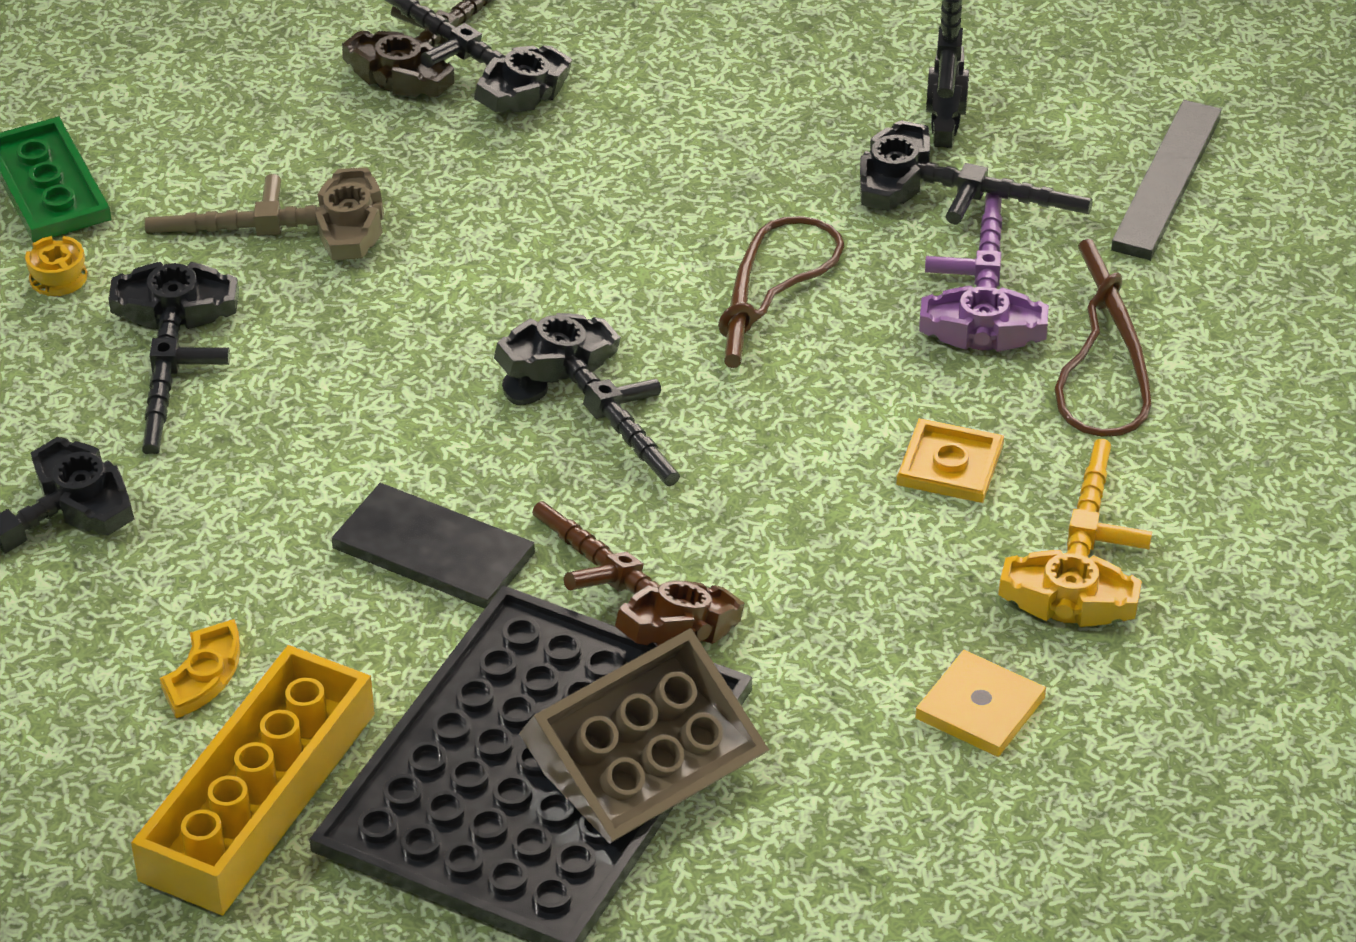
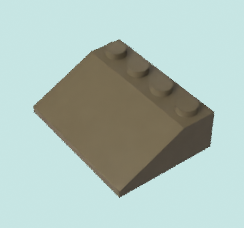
(644, 737)

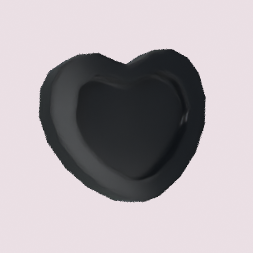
(523, 390)

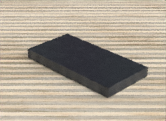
(433, 545)

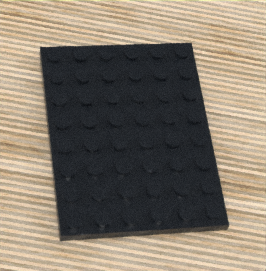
(462, 804)

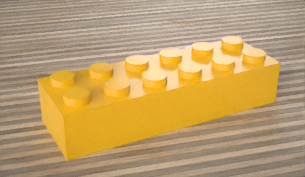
(253, 780)

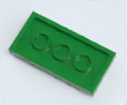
(49, 180)

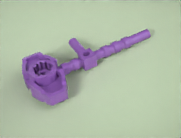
(983, 314)

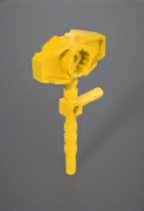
(1071, 584)

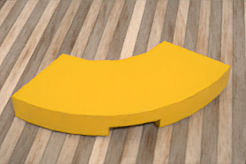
(206, 669)

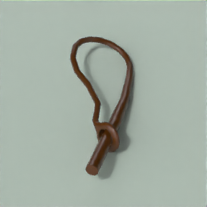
(1109, 297)
(741, 315)

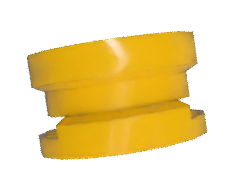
(56, 266)

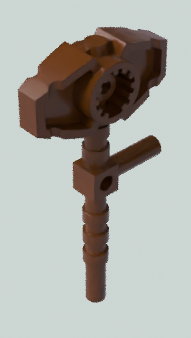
(654, 610)

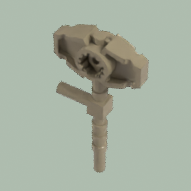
(345, 220)

